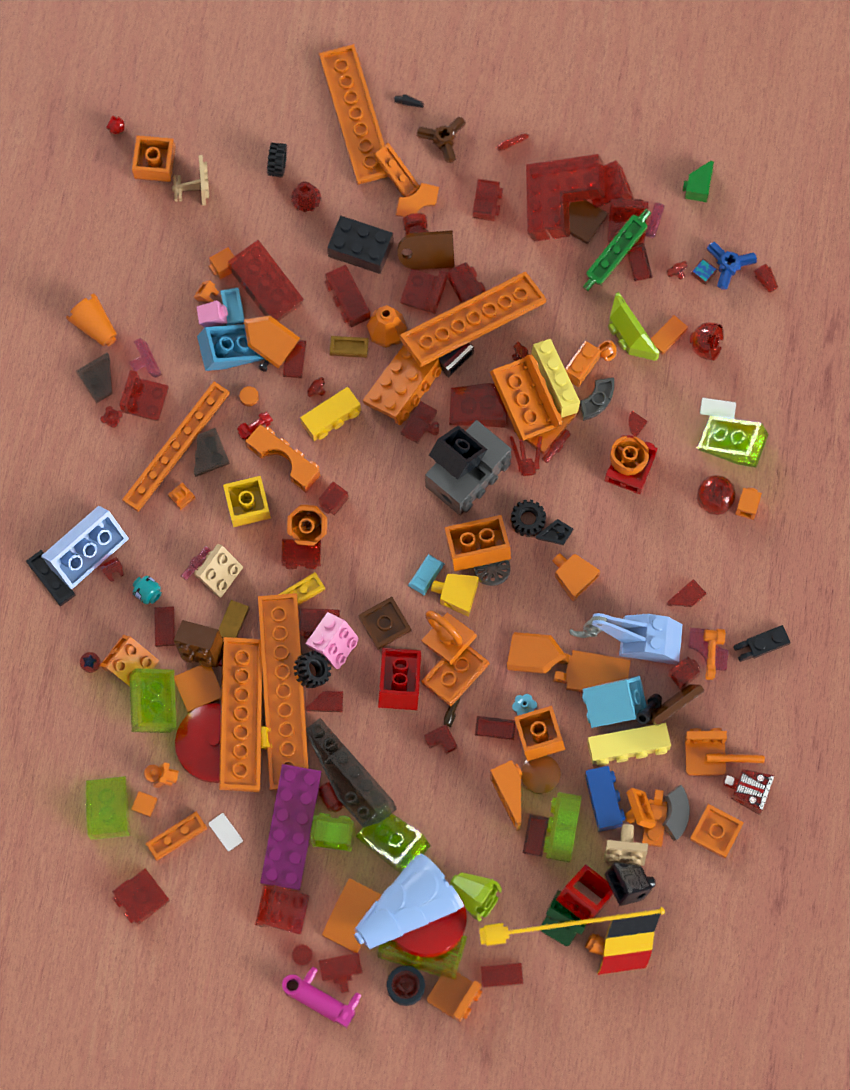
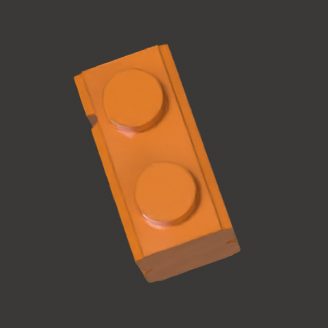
(582, 363)

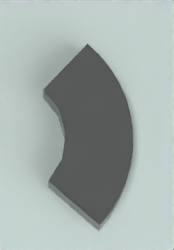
(599, 399)
(677, 812)

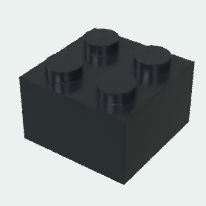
(457, 452)

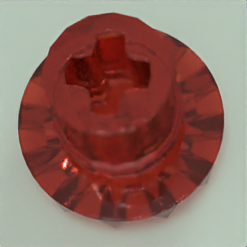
(306, 197)

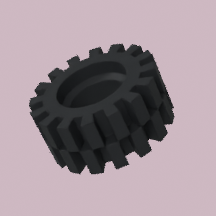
(277, 159)
(528, 507)
(304, 672)

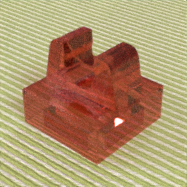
(110, 567)

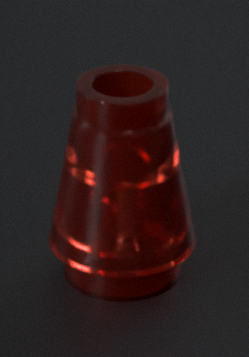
(766, 278)

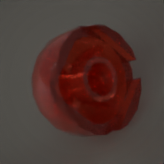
(706, 340)
(716, 494)

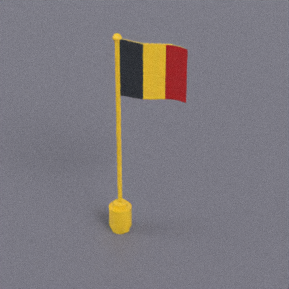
(626, 943)

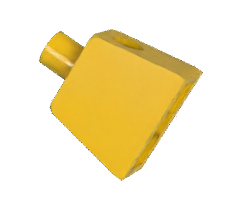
(457, 592)

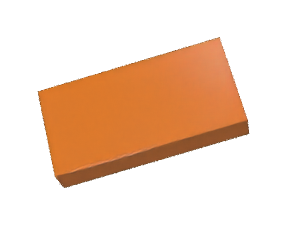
(669, 334)

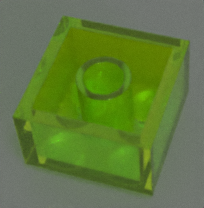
(333, 832)

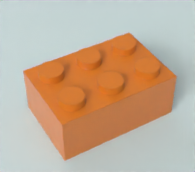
(477, 543)

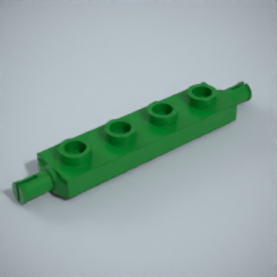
(616, 250)

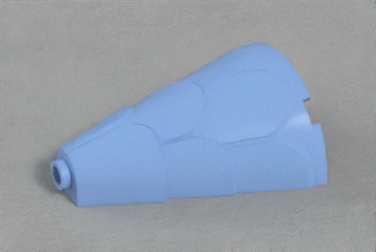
(409, 903)

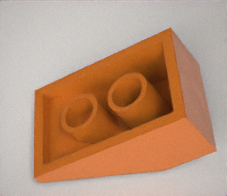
(507, 784)

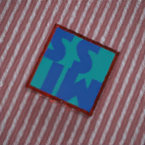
(704, 271)

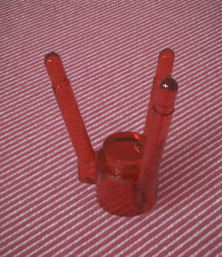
(526, 466)

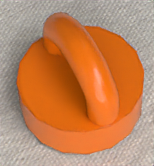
(607, 348)

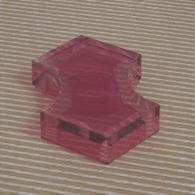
(697, 643)

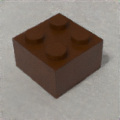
(199, 644)

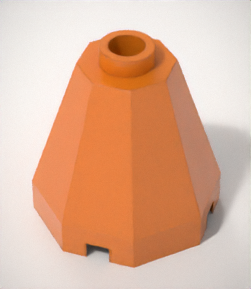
(386, 326)
(307, 524)

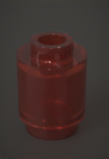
(329, 798)

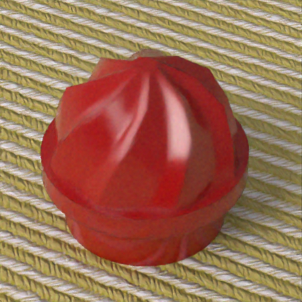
(116, 125)

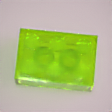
(152, 700)
(562, 827)

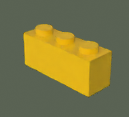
(331, 414)

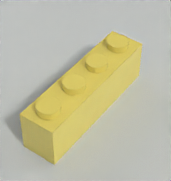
(556, 378)
(628, 744)

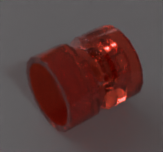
(415, 223)

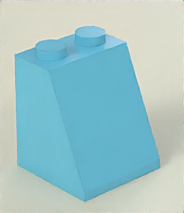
(614, 701)

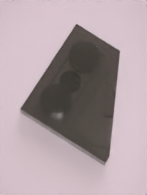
(97, 377)
(209, 453)

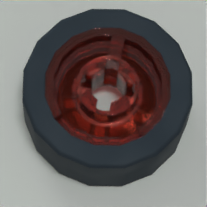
(413, 993)

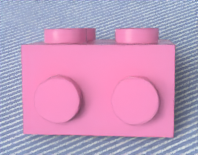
(333, 639)

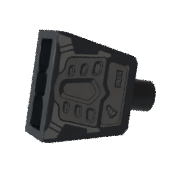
(629, 882)

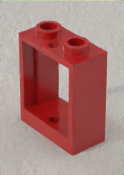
(571, 896)

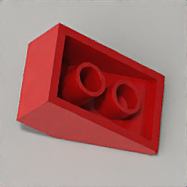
(399, 679)

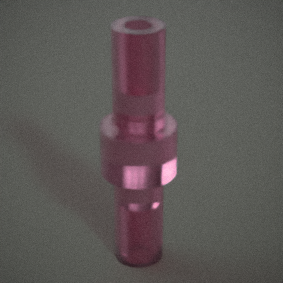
(195, 563)

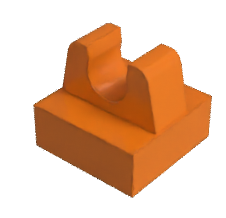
(204, 292)
(181, 496)

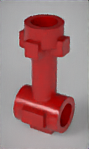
(245, 431)

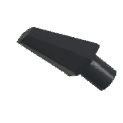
(408, 101)

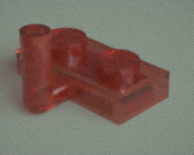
(420, 422)

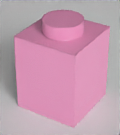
(212, 314)

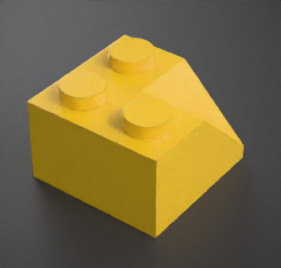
(247, 501)

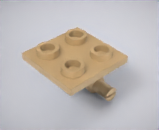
(201, 184)

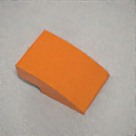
(347, 914)

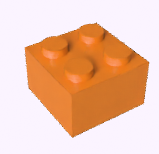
(153, 158)
(539, 733)

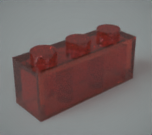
(347, 296)

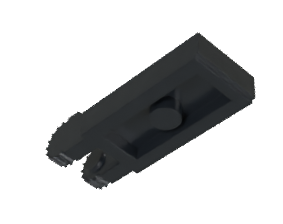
(763, 643)

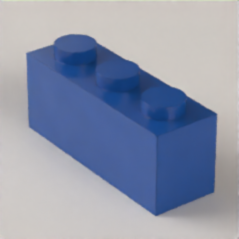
(604, 798)

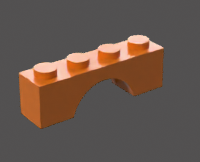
(265, 443)

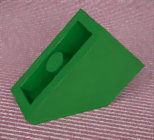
(699, 183)

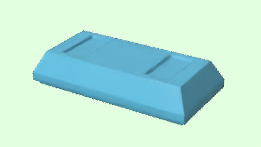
(232, 301)
(426, 574)

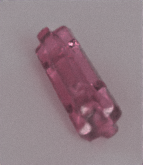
(654, 220)

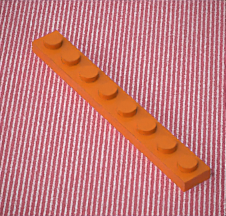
(176, 446)

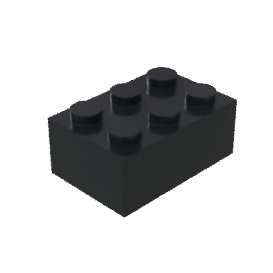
(360, 244)

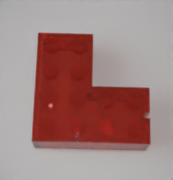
(556, 184)

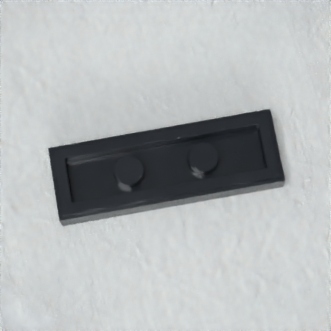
(50, 580)

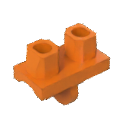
(160, 775)

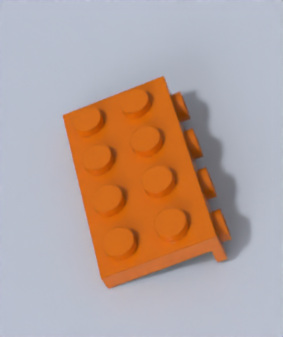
(401, 386)
(526, 397)

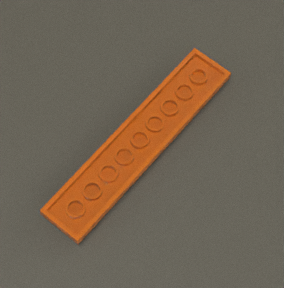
(281, 690)

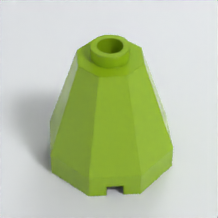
(476, 893)

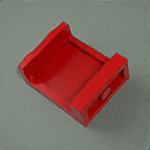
(632, 482)

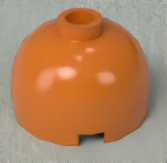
(629, 455)

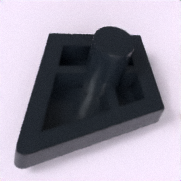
(556, 533)

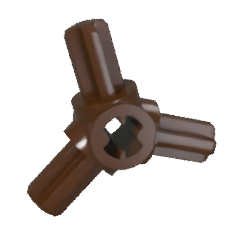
(444, 144)

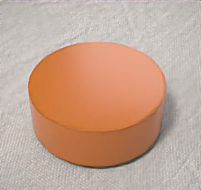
(249, 396)

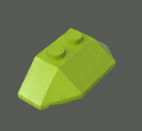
(629, 331)

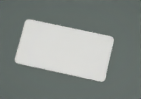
(718, 408)
(225, 832)

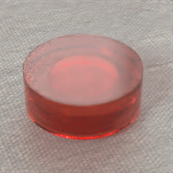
(302, 955)

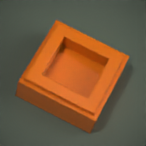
(144, 804)

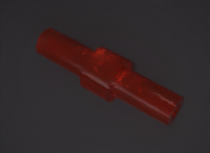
(556, 446)

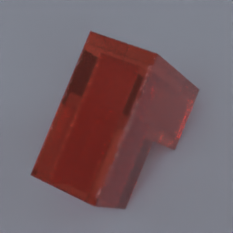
(443, 736)

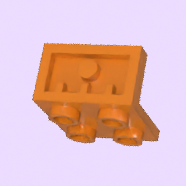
(127, 657)

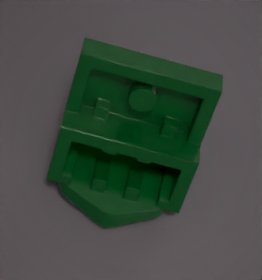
(556, 914)

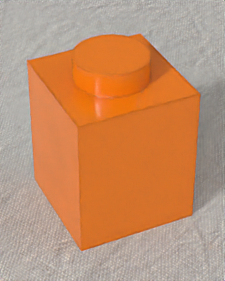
(219, 262)
(748, 503)

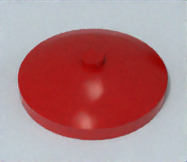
(199, 742)
(435, 937)

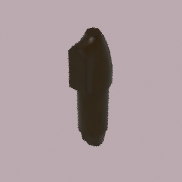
(450, 714)

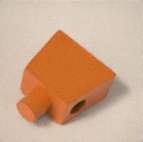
(574, 574)

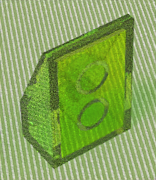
(734, 440)
(107, 808)
(394, 841)

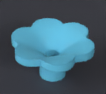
(522, 709)

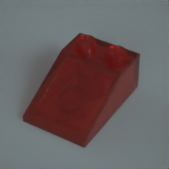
(477, 403)

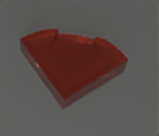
(636, 423)

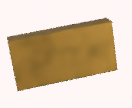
(349, 346)
(233, 619)

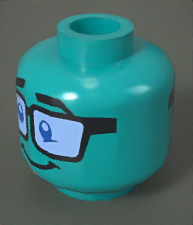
(146, 590)

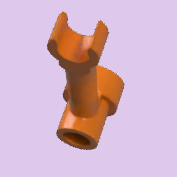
(713, 637)

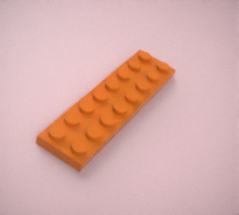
(354, 111)
(472, 319)
(241, 715)

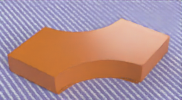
(424, 196)

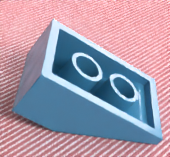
(225, 347)

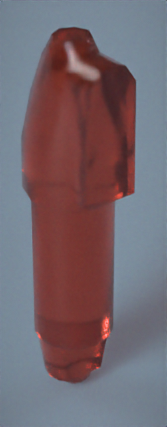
(512, 141)

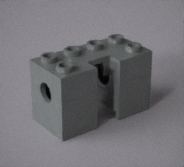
(462, 492)

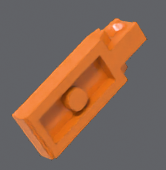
(654, 836)

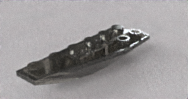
(348, 778)

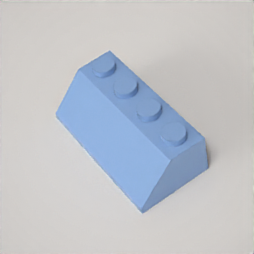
(85, 547)

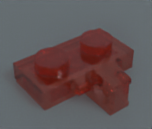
(341, 969)

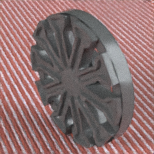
(492, 571)

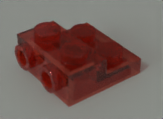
(140, 897)

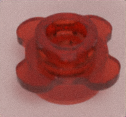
(113, 422)

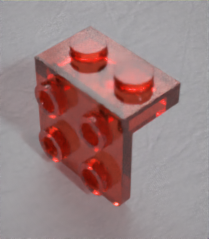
(620, 213)

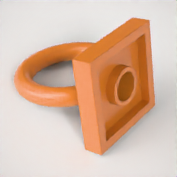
(448, 636)

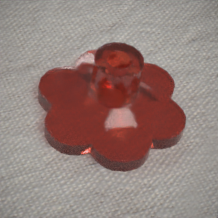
(677, 269)
(521, 351)
(316, 387)

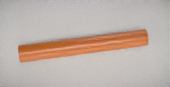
(734, 758)

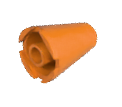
(92, 320)

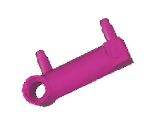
(320, 1001)

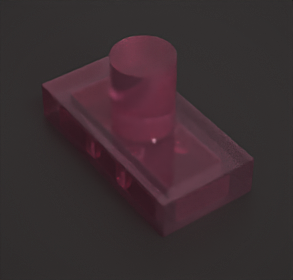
(145, 359)

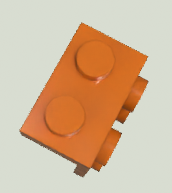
(702, 742)
(455, 996)

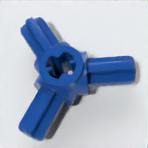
(735, 260)

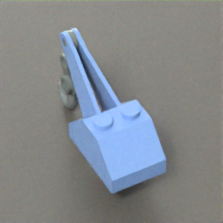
(640, 636)

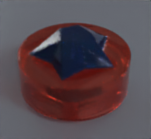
(90, 662)

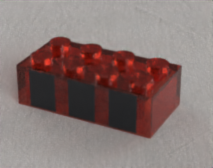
(265, 281)

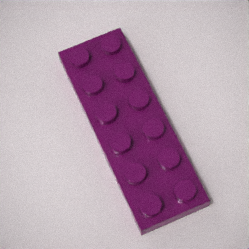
(291, 827)

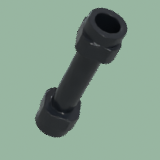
(645, 714)

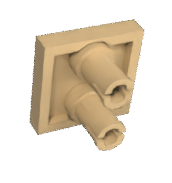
(218, 570)
(626, 850)

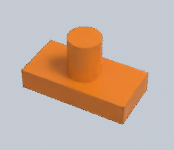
(640, 809)

